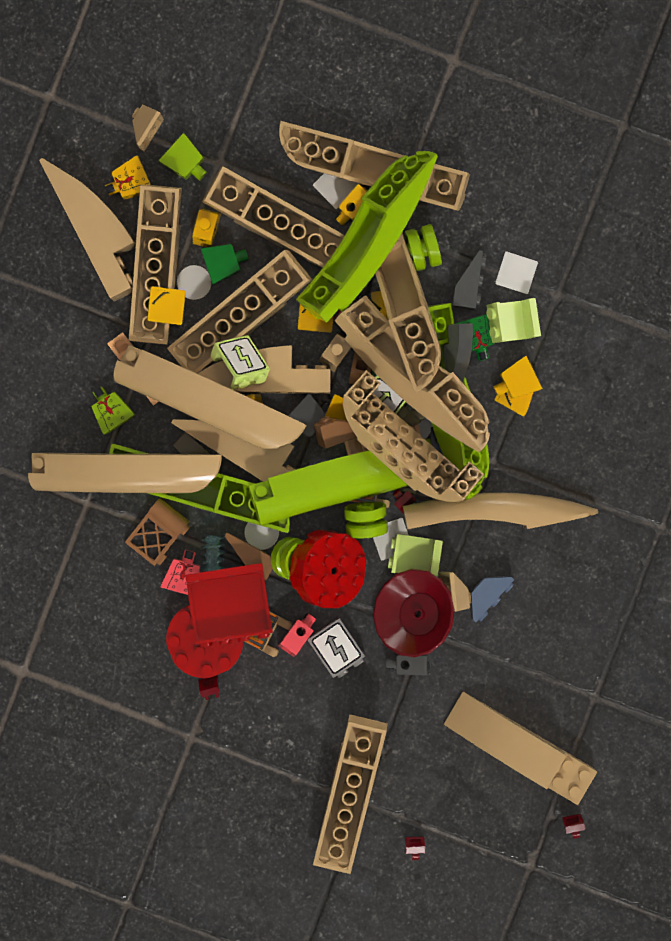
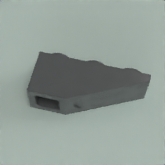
(466, 289)

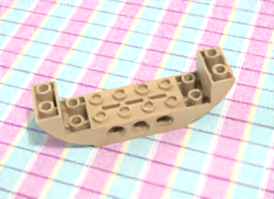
(402, 447)

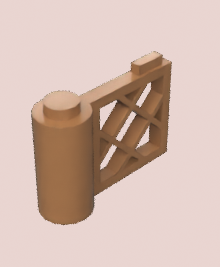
(168, 520)

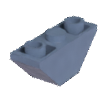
(487, 594)

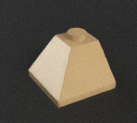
(146, 124)
(460, 593)

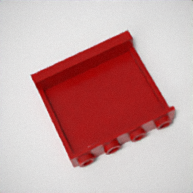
(229, 605)

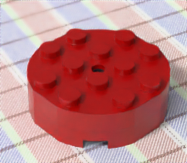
(328, 569)
(190, 657)

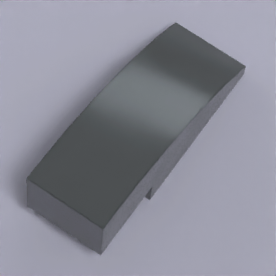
(459, 350)

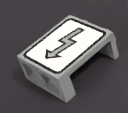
(336, 648)

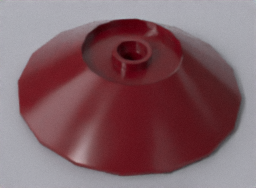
(398, 608)

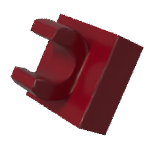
(403, 500)
(208, 687)
(573, 825)
(415, 846)

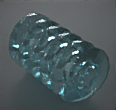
(212, 553)

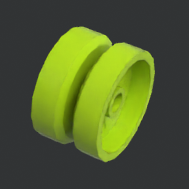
(423, 247)
(366, 519)
(282, 556)

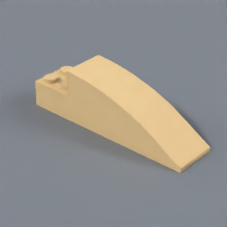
(272, 218)
(97, 229)
(154, 257)
(241, 311)
(280, 376)
(255, 460)
(520, 748)
(350, 793)

